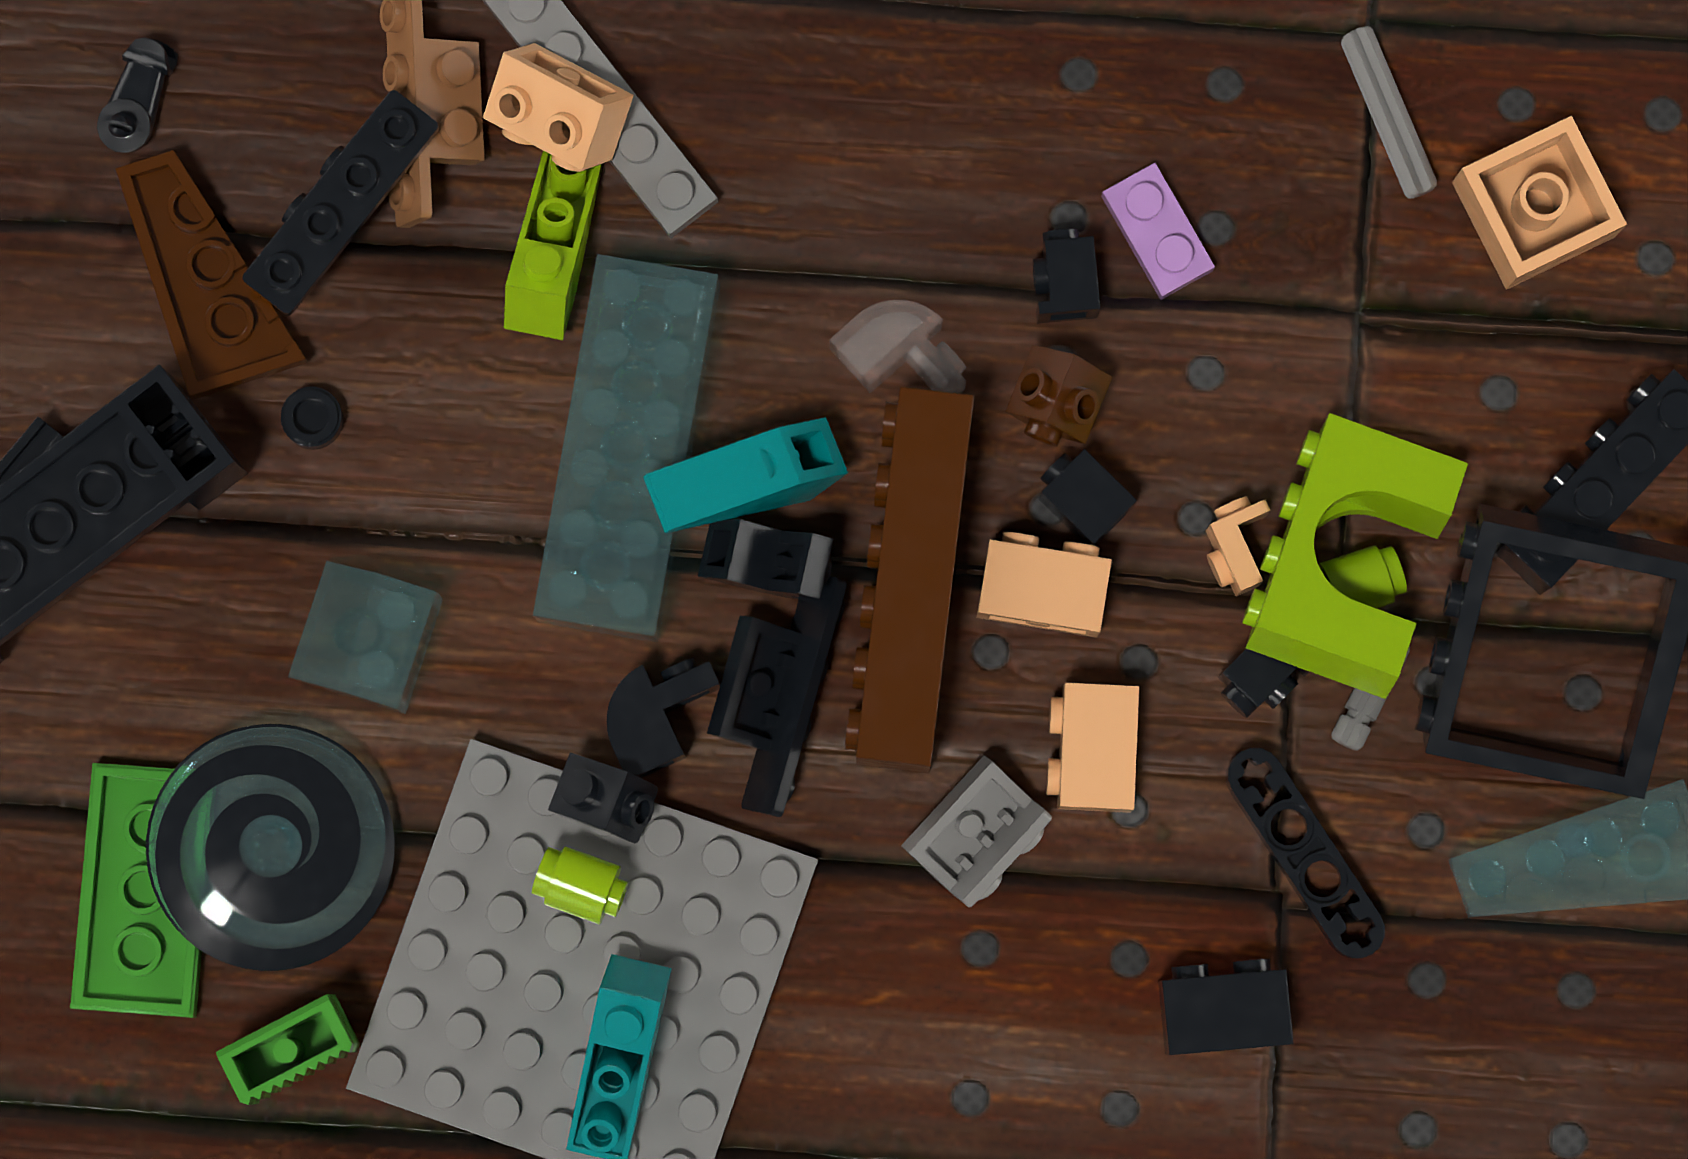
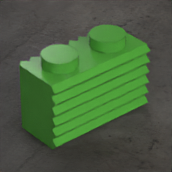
(288, 1049)

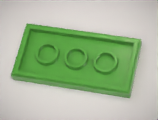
(125, 944)

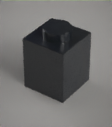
(1085, 497)

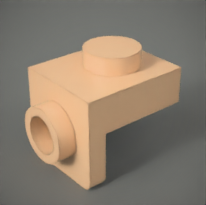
(1231, 557)

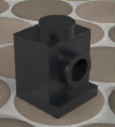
(1066, 277)
(1255, 680)

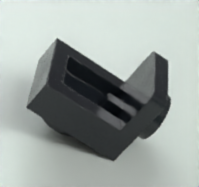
(604, 798)

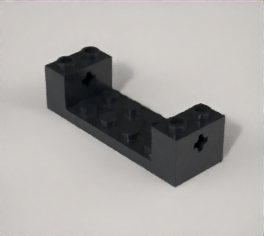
(104, 493)

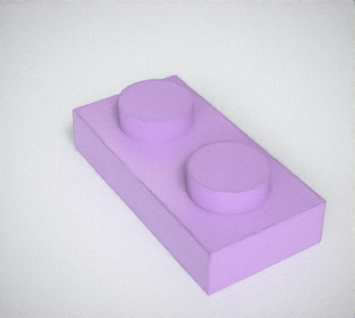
(1157, 231)

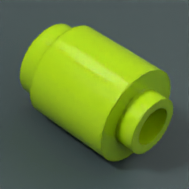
(1367, 575)
(579, 884)

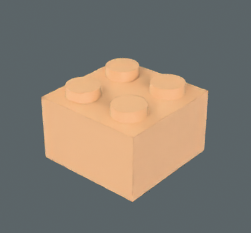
(1539, 202)

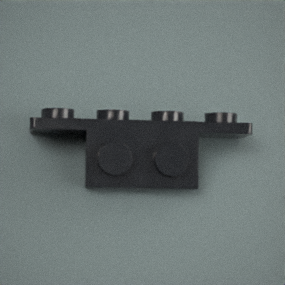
(341, 202)
(772, 692)

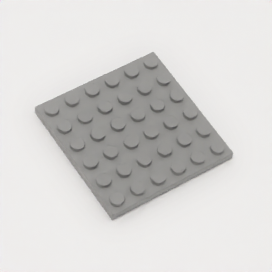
(500, 993)

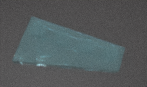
(1594, 859)

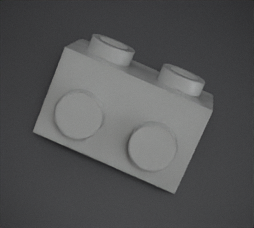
(977, 833)

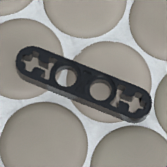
(1296, 858)

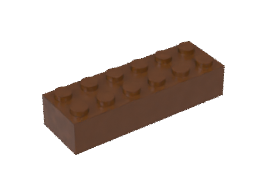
(913, 579)

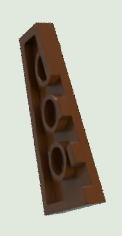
(214, 319)

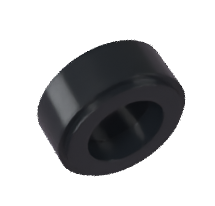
(312, 418)

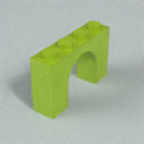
(1300, 612)

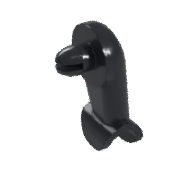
(133, 106)

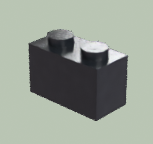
(1225, 1010)

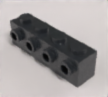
(1612, 476)

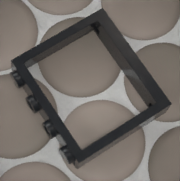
(1658, 674)

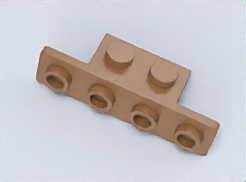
(443, 83)

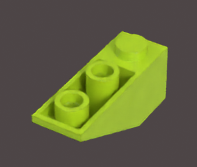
(550, 250)

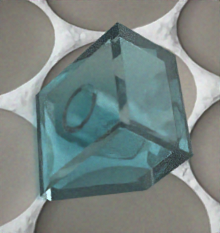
(366, 636)

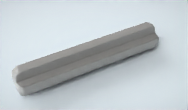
(1388, 112)

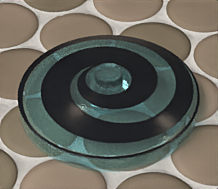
(270, 847)

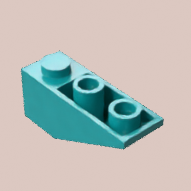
(747, 476)
(618, 1057)

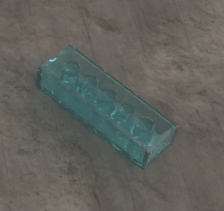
(626, 418)

